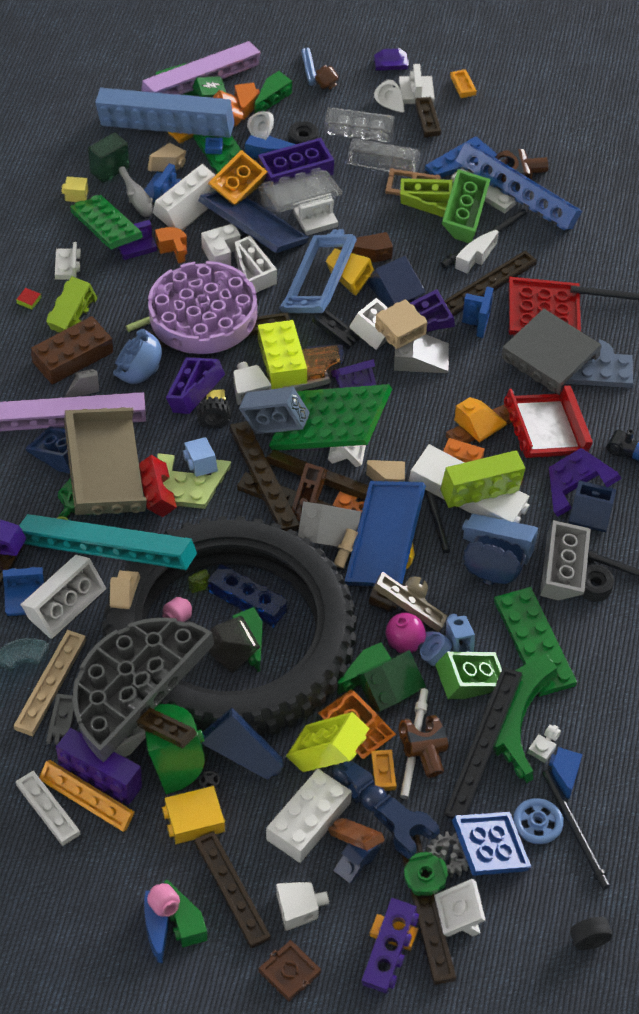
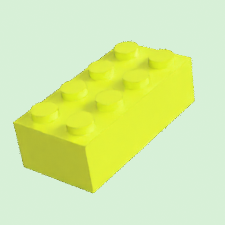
(282, 354)
(328, 742)

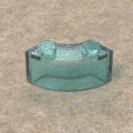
(23, 651)

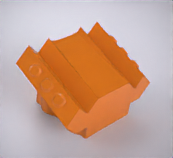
(378, 730)

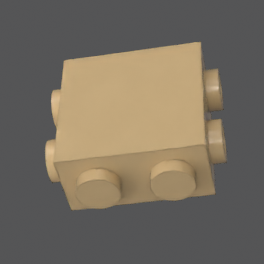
(401, 324)

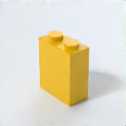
(193, 814)

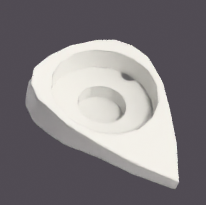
(389, 96)
(261, 124)

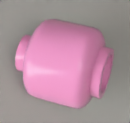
(178, 608)
(163, 900)

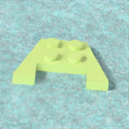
(193, 490)

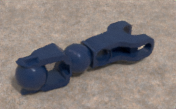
(388, 810)

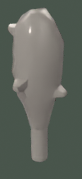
(137, 195)

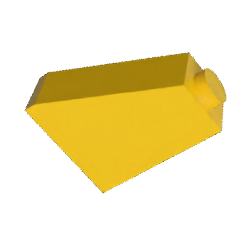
(355, 272)

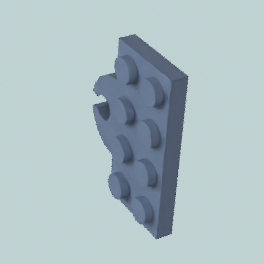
(606, 370)

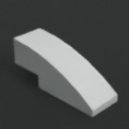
(476, 251)

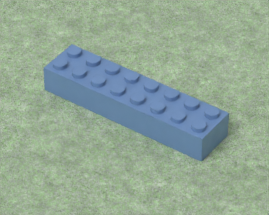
(165, 112)

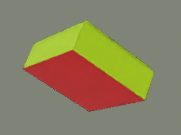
(28, 298)

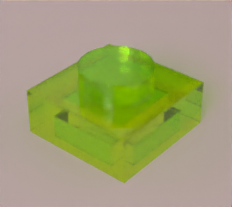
(198, 581)

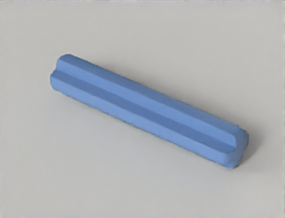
(309, 67)

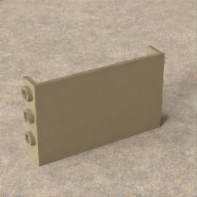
(103, 461)

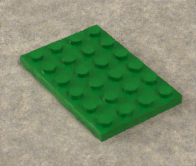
(336, 418)

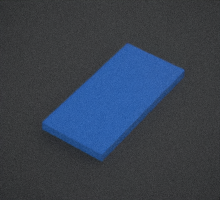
(385, 532)

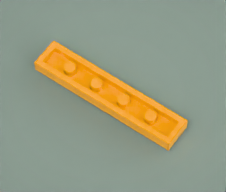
(86, 795)

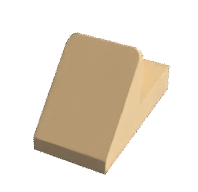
(123, 589)

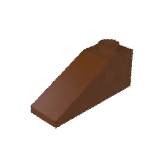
(375, 246)
(309, 487)

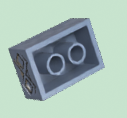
(274, 410)

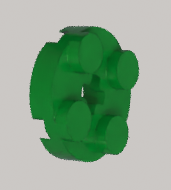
(422, 885)

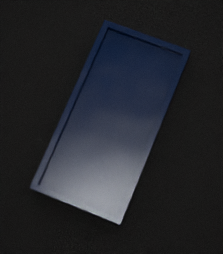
(256, 222)

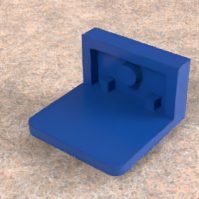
(19, 586)

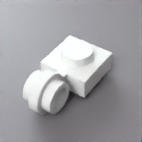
(544, 747)

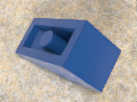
(565, 769)

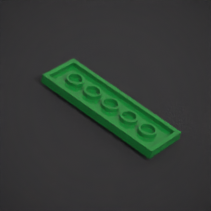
(106, 222)
(533, 635)

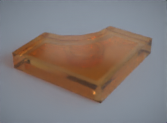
(319, 360)

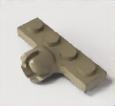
(411, 598)

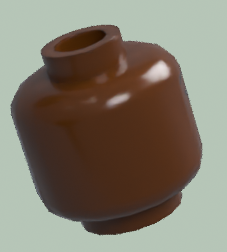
(326, 77)

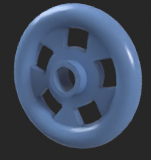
(537, 805)

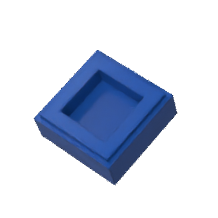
(213, 145)

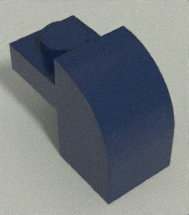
(354, 860)

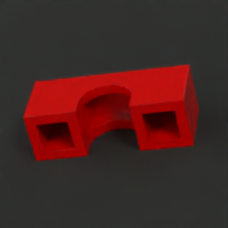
(153, 474)

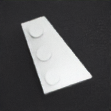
(255, 264)

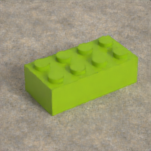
(482, 479)

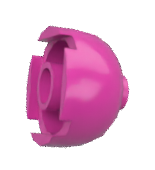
(405, 632)

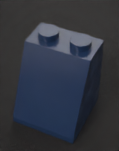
(396, 282)

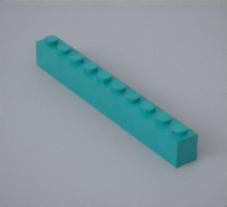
(108, 541)

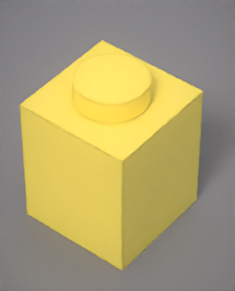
(75, 189)

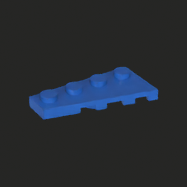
(447, 163)

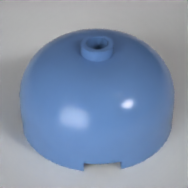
(138, 358)

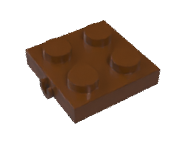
(289, 970)

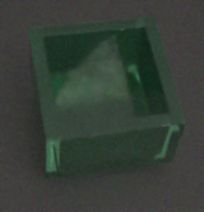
(108, 156)

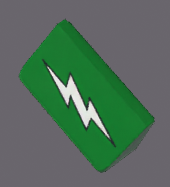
(208, 86)

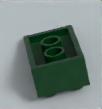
(391, 681)

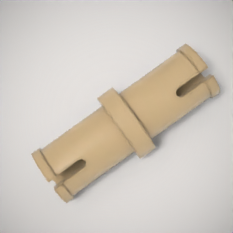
(345, 548)

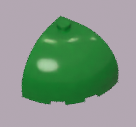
(173, 764)

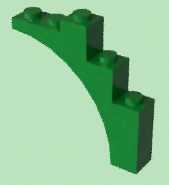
(535, 676)

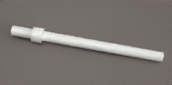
(420, 709)

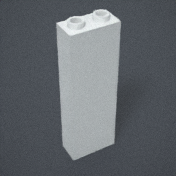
(431, 469)

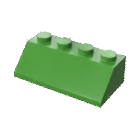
(465, 205)

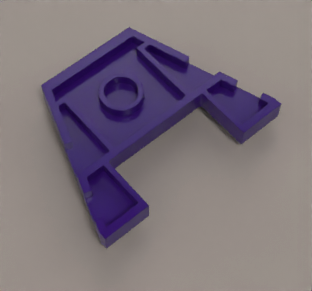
(575, 468)

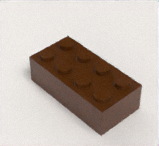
(72, 350)

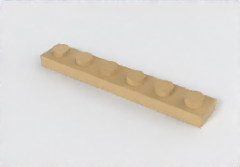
(49, 683)

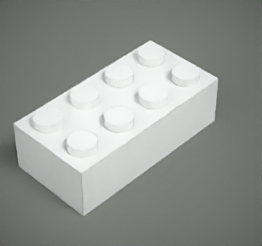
(308, 815)

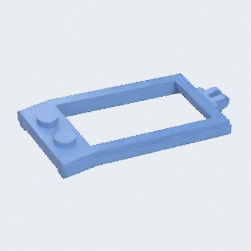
(317, 304)

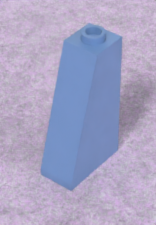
(501, 529)

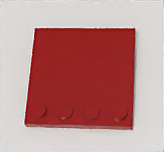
(531, 296)

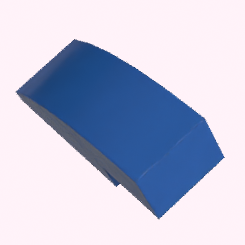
(255, 146)
(156, 930)

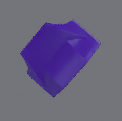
(390, 59)

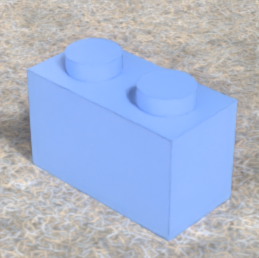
(200, 457)

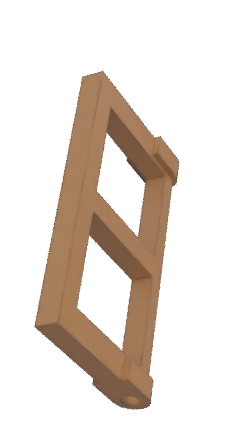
(414, 175)

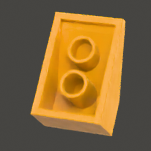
(238, 178)

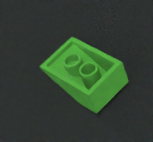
(468, 673)

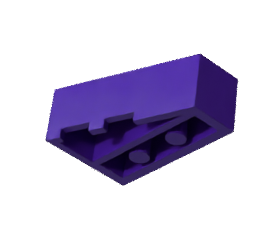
(434, 310)
(193, 383)
(11, 538)

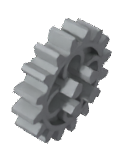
(442, 843)

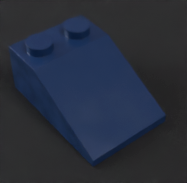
(51, 449)

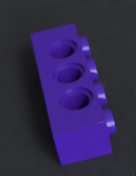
(395, 912)

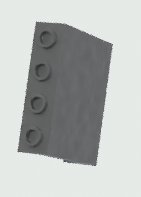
(550, 350)

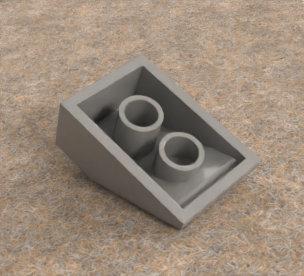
(422, 355)
(327, 523)

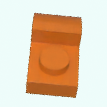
(172, 239)

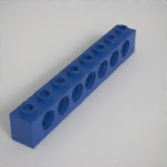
(569, 212)

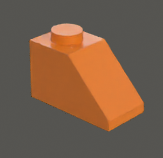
(246, 96)

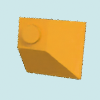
(478, 419)

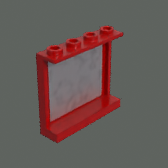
(548, 423)

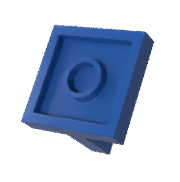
(162, 182)
(477, 310)

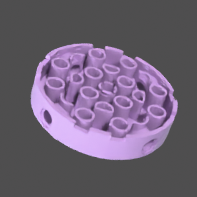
(202, 307)

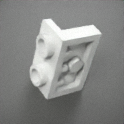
(66, 262)

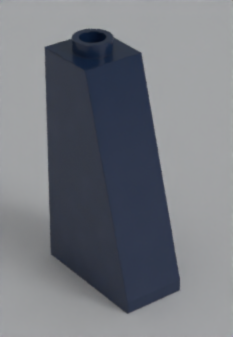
(242, 744)

